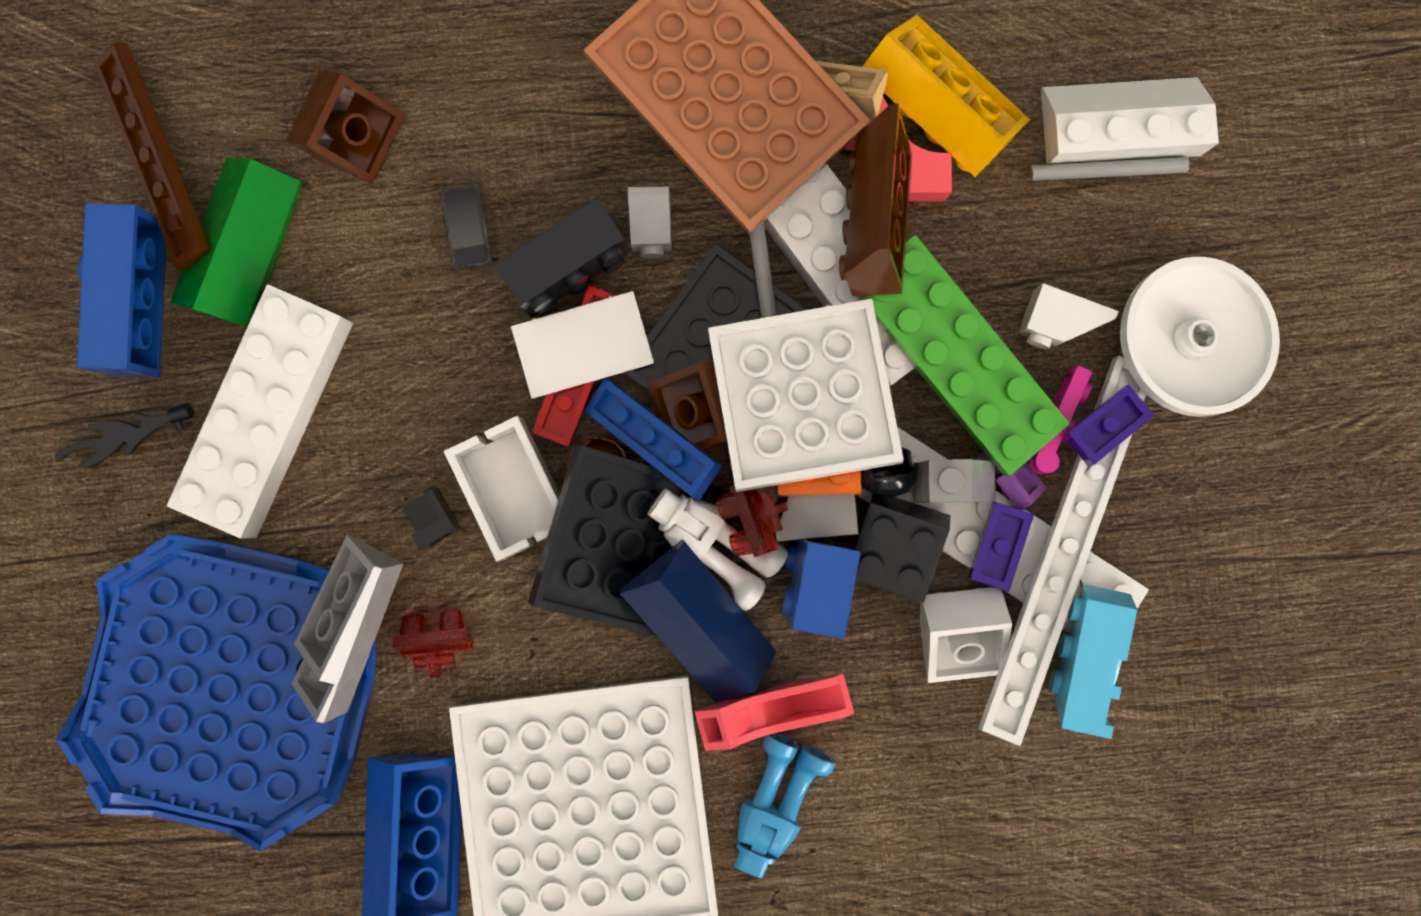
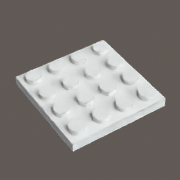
(805, 395)

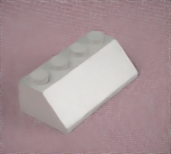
(1128, 121)

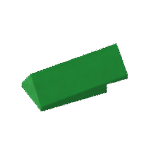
(245, 234)

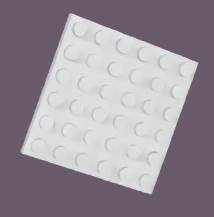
(585, 803)

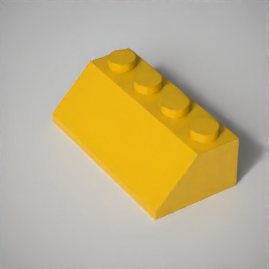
(946, 95)

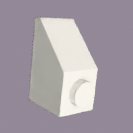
(1060, 316)

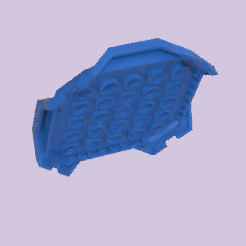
(196, 699)

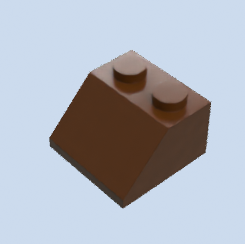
(345, 126)
(692, 404)

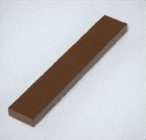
(152, 157)

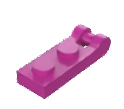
(1072, 392)

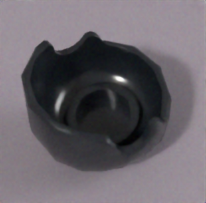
(892, 479)

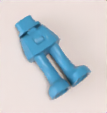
(768, 829)

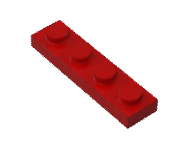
(564, 409)

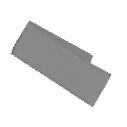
(343, 627)

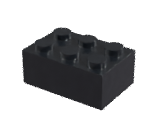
(563, 259)

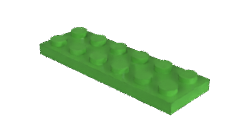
(967, 362)

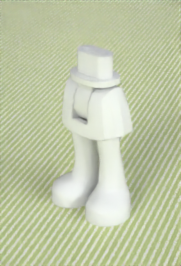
(699, 527)

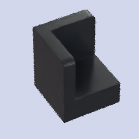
(431, 518)

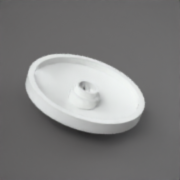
(1199, 336)

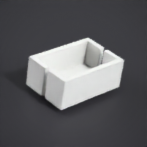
(506, 487)

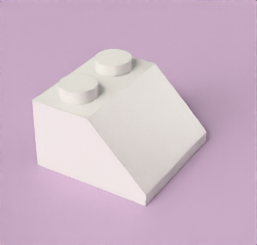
(964, 633)

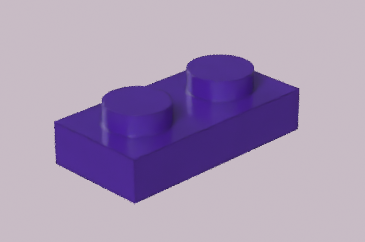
(1108, 425)
(1000, 546)

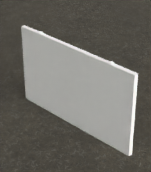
(582, 345)

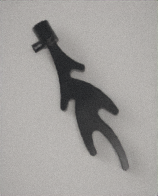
(118, 432)

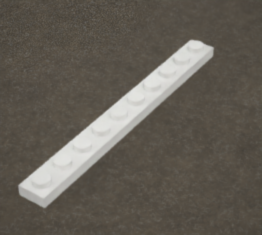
(1055, 582)

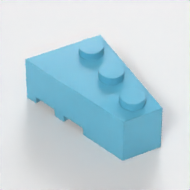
(1092, 659)

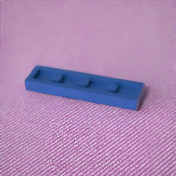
(653, 438)

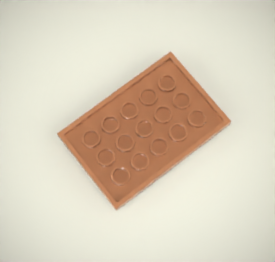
(729, 97)

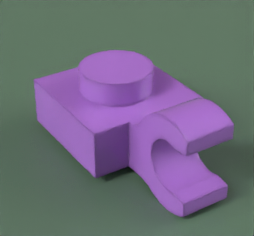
(1021, 487)

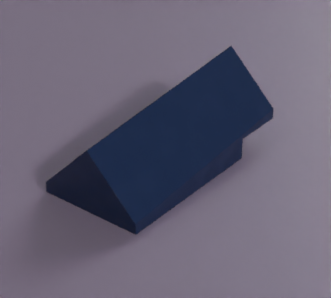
(700, 623)

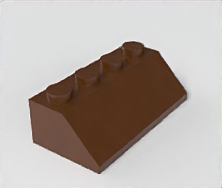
(877, 207)

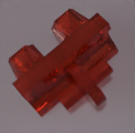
(758, 519)
(416, 641)

